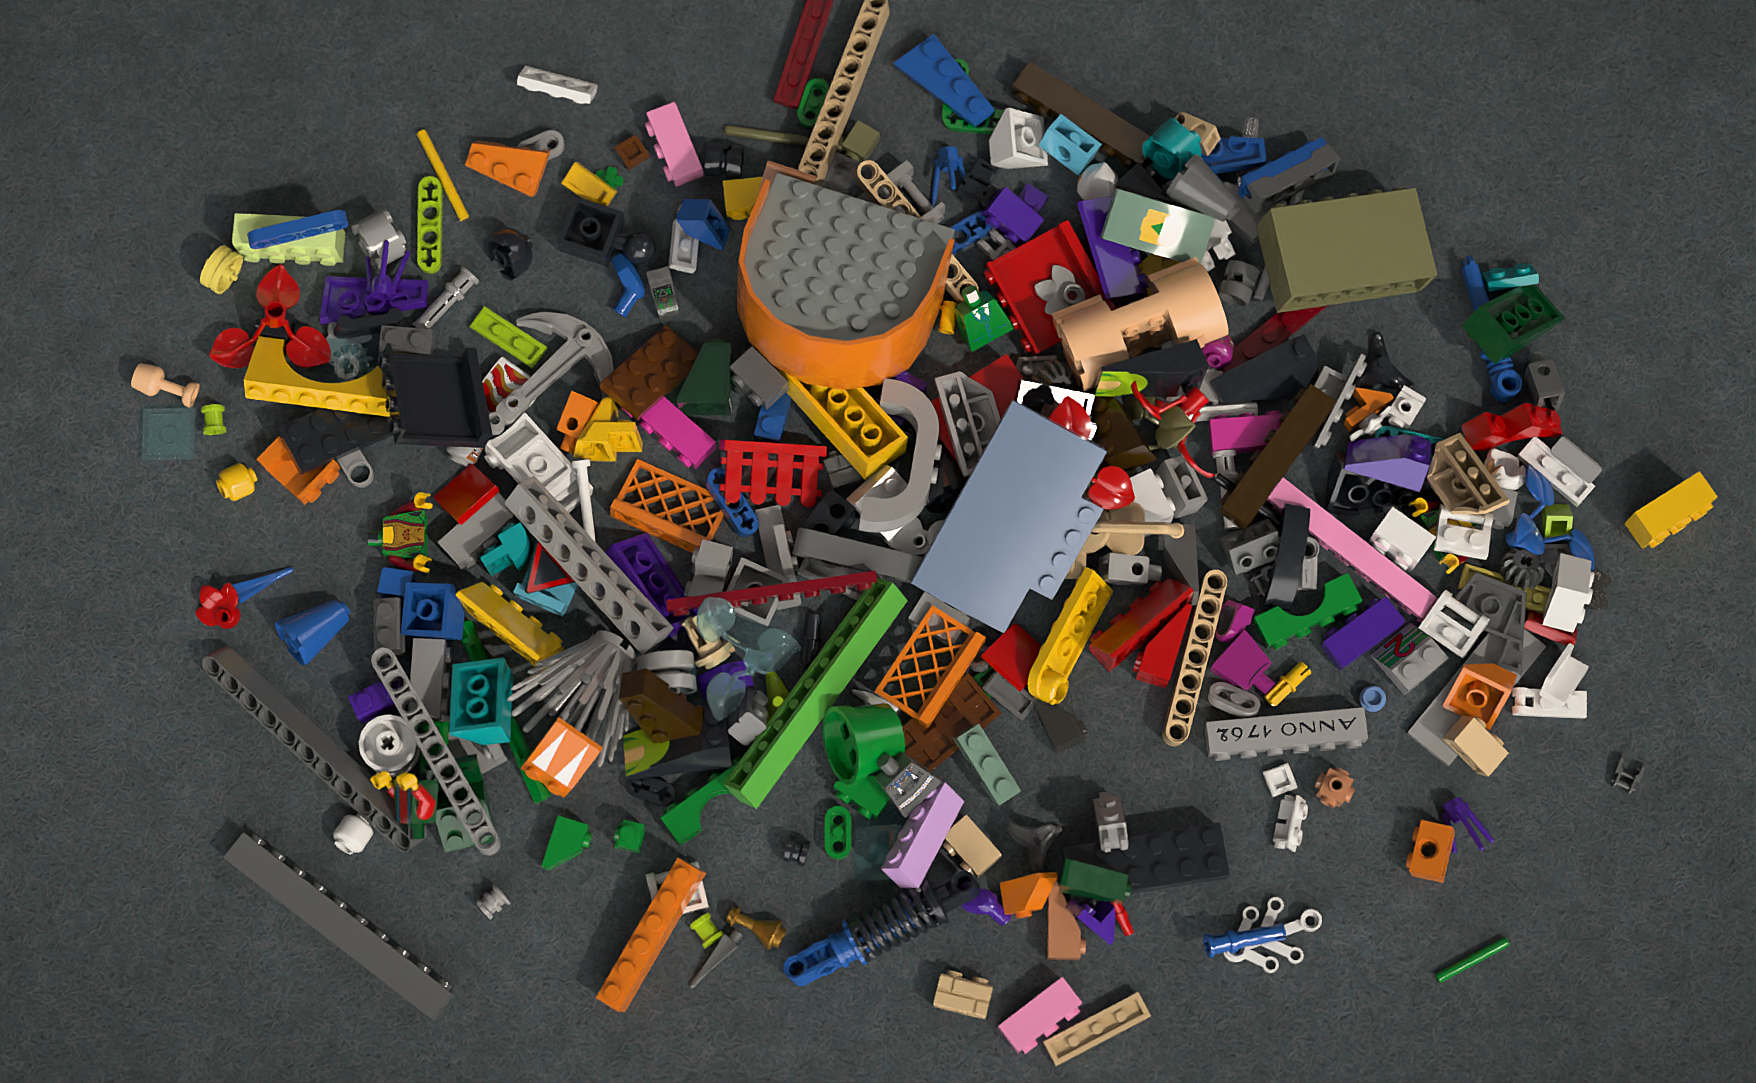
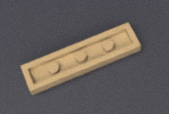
(1097, 1029)

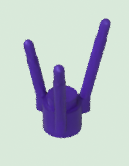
(381, 287)
(1459, 811)

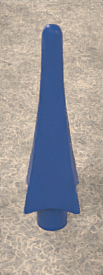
(251, 587)

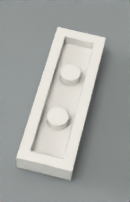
(557, 85)
(1557, 473)

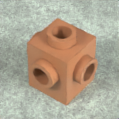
(1329, 795)

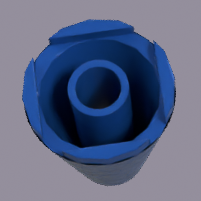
(312, 629)

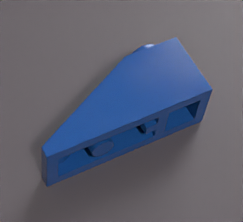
(772, 421)

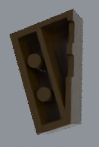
(1118, 435)
(657, 708)

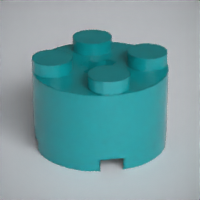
(1171, 148)

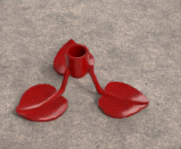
(276, 294)
(1190, 404)
(1113, 485)

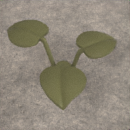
(1172, 426)

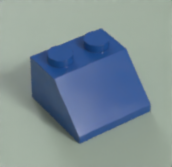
(432, 612)

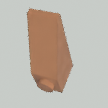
(1063, 933)

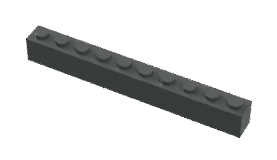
(339, 926)

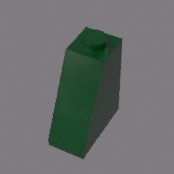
(1094, 882)

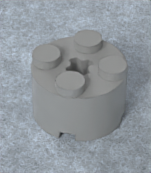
(373, 232)

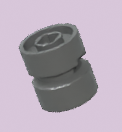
(1239, 280)

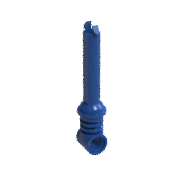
(1503, 370)

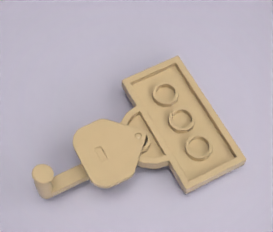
(1122, 532)

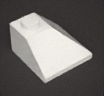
(1017, 140)

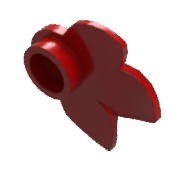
(217, 603)

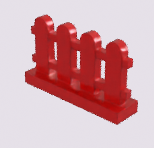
(758, 472)

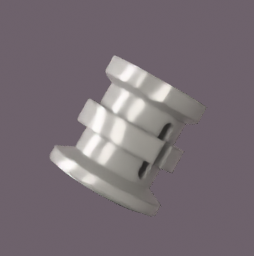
(492, 901)

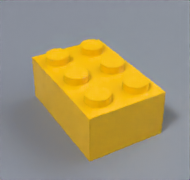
(1671, 511)

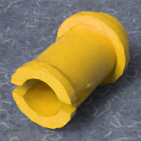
(948, 317)

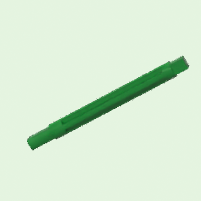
(518, 745)

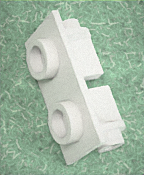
(1294, 812)

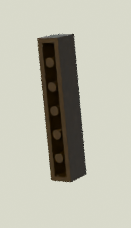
(1055, 97)
(1277, 457)

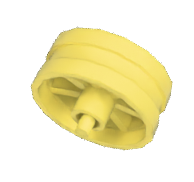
(221, 269)

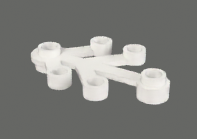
(1280, 948)

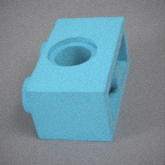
(1069, 144)

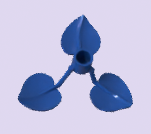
(1526, 533)

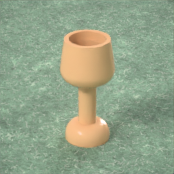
(150, 380)

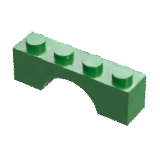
(1278, 626)
(684, 819)

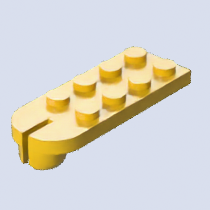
(1068, 637)

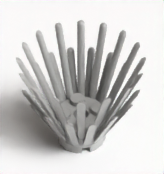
(593, 667)

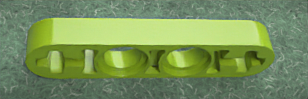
(427, 225)

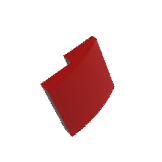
(1013, 656)

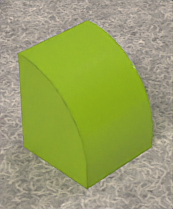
(1556, 520)

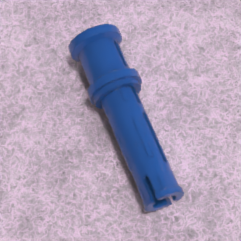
(1232, 941)

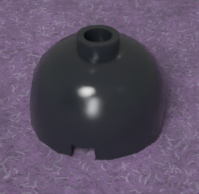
(511, 248)

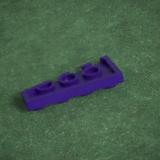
(350, 298)

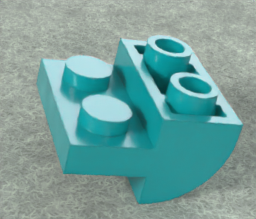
(514, 550)

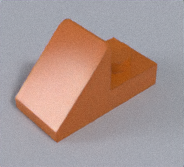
(1370, 401)

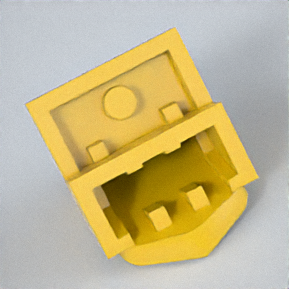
(607, 435)

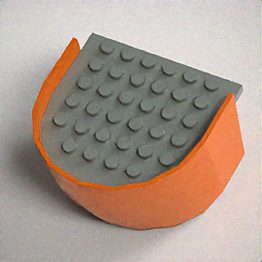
(838, 284)

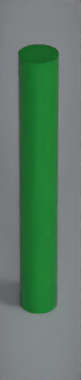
(1472, 959)

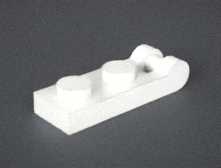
(1574, 708)

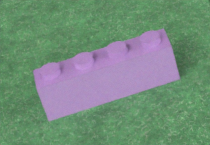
(922, 837)

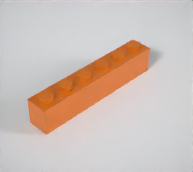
(651, 935)

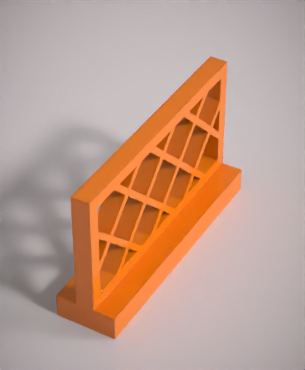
(655, 523)
(950, 677)

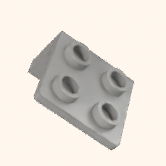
(488, 755)

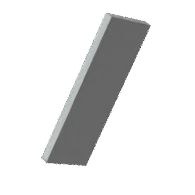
(1438, 720)

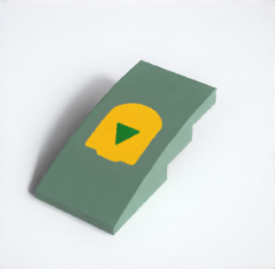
(1157, 226)

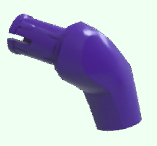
(986, 903)

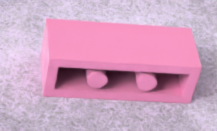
(673, 145)
(1040, 1016)

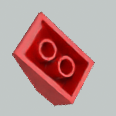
(1160, 653)

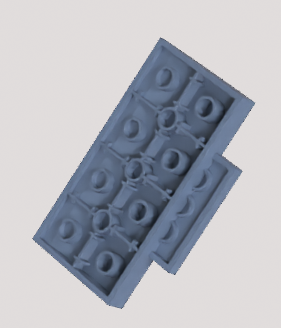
(1014, 519)

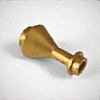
(767, 931)

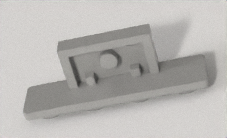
(1338, 388)
(776, 548)

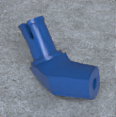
(632, 284)

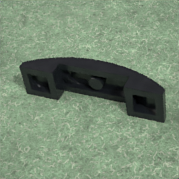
(1289, 557)

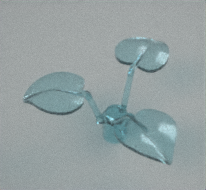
(774, 651)

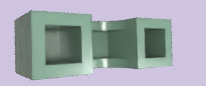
(987, 763)

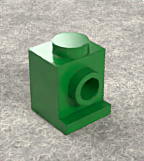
(629, 836)

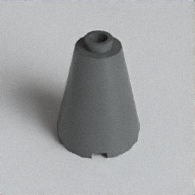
(1203, 191)

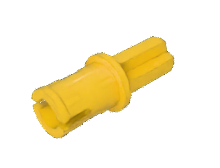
(1287, 684)

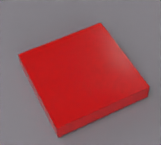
(466, 494)

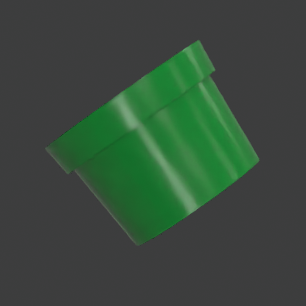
(859, 737)

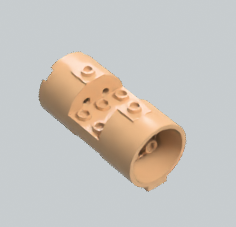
(1179, 310)

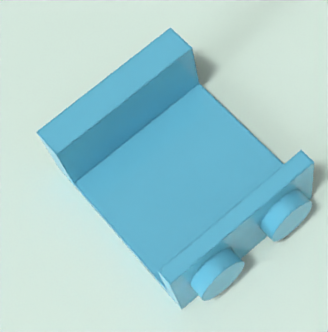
(553, 599)

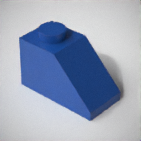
(703, 222)

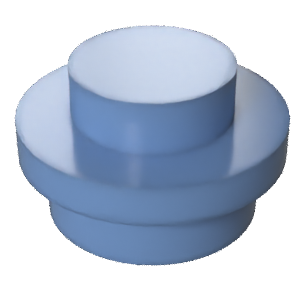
(1372, 698)

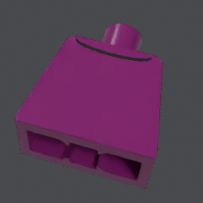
(1244, 665)

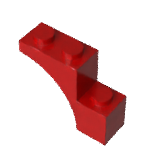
(1520, 423)

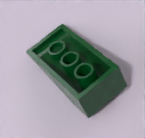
(1512, 321)

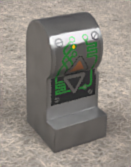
(663, 292)

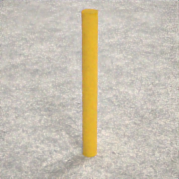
(442, 175)

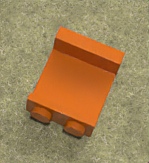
(303, 487)

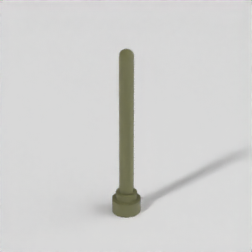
(773, 136)

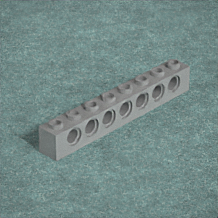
(588, 565)

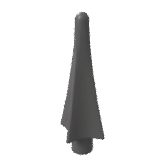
(724, 948)

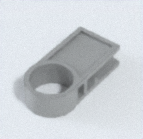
(353, 460)

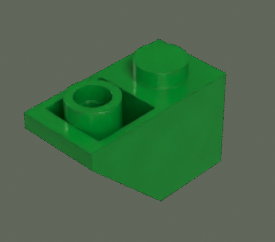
(865, 794)

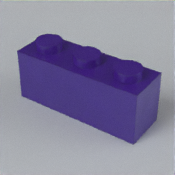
(1362, 632)

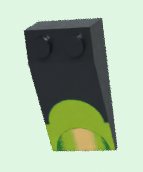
(1157, 374)
(680, 755)

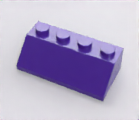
(1115, 262)
(651, 575)

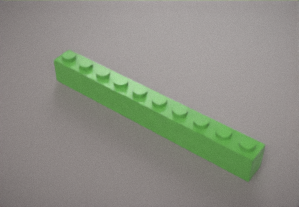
(815, 693)

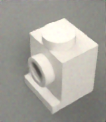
(1411, 399)

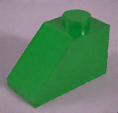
(566, 842)

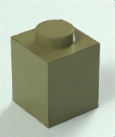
(860, 142)

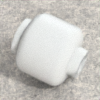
(352, 834)

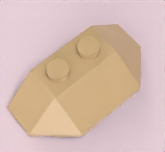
(1462, 479)

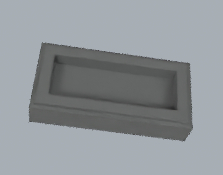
(1008, 696)

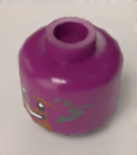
(1219, 352)

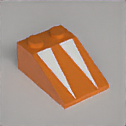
(561, 758)

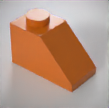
(1026, 893)

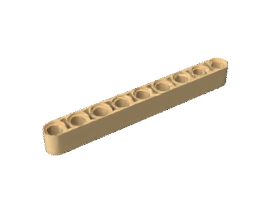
(844, 82)

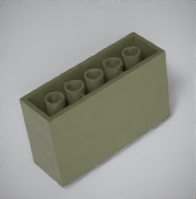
(1346, 249)

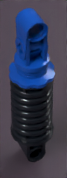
(884, 928)

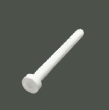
(583, 483)

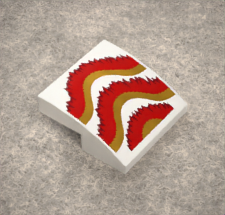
(502, 381)

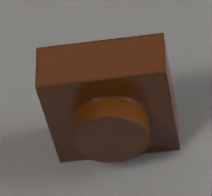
(632, 152)

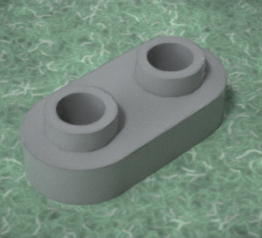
(541, 141)
(1233, 700)

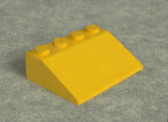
(509, 623)

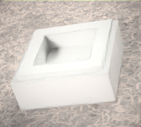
(1280, 780)

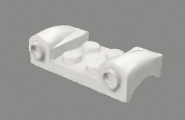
(530, 453)

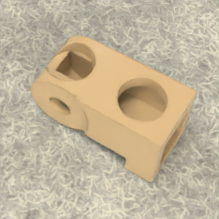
(1206, 131)

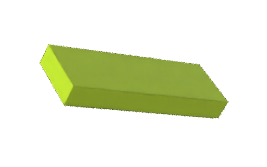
(508, 337)

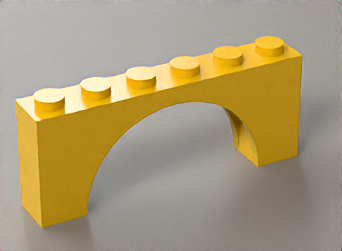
(275, 381)

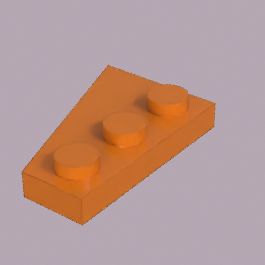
(512, 166)

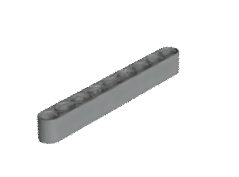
(426, 742)

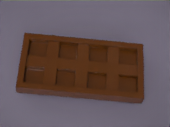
(650, 373)
(963, 707)

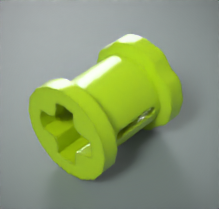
(213, 419)
(706, 930)

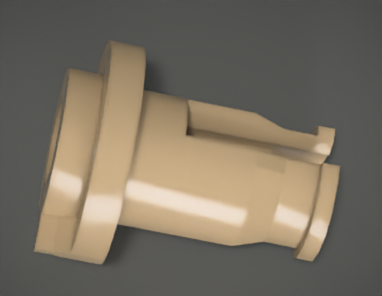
(709, 652)

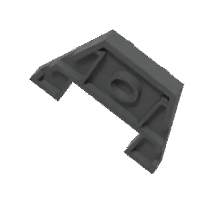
(1504, 608)

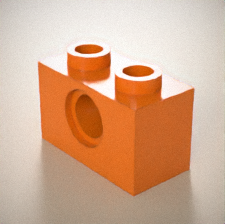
(1435, 866)

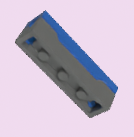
(1288, 175)

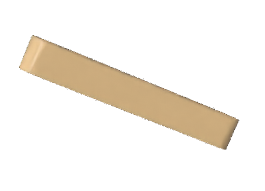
(895, 199)
(1186, 667)

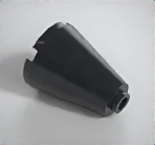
(948, 483)

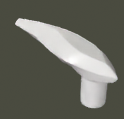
(871, 698)

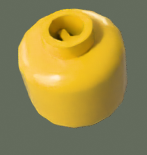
(236, 482)

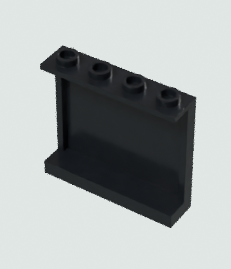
(435, 399)

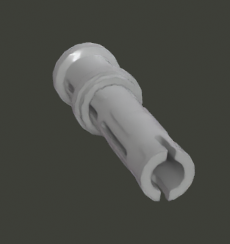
(454, 291)

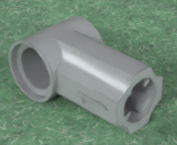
(1308, 574)

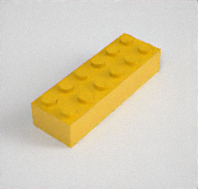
(851, 423)

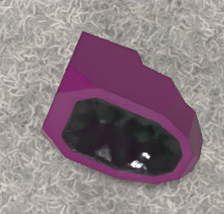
(1232, 620)

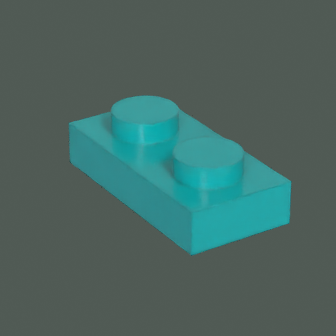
(1501, 278)

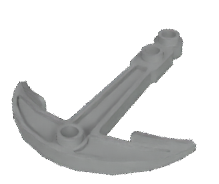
(565, 358)

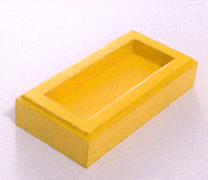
(588, 185)

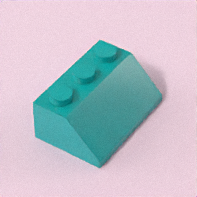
(480, 701)

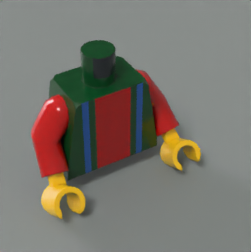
(413, 800)

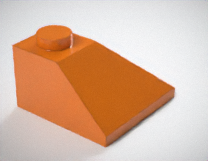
(1480, 692)

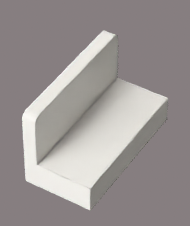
(1563, 678)

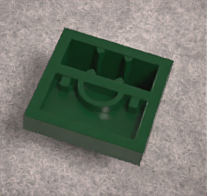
(450, 827)

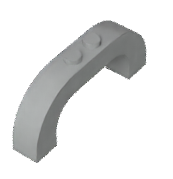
(896, 512)

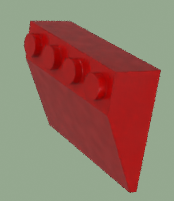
(1140, 623)

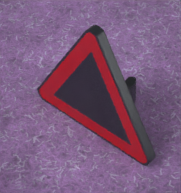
(545, 571)

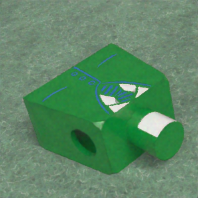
(980, 318)

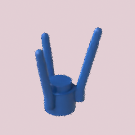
(948, 161)

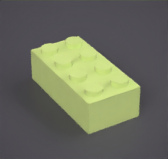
(326, 248)

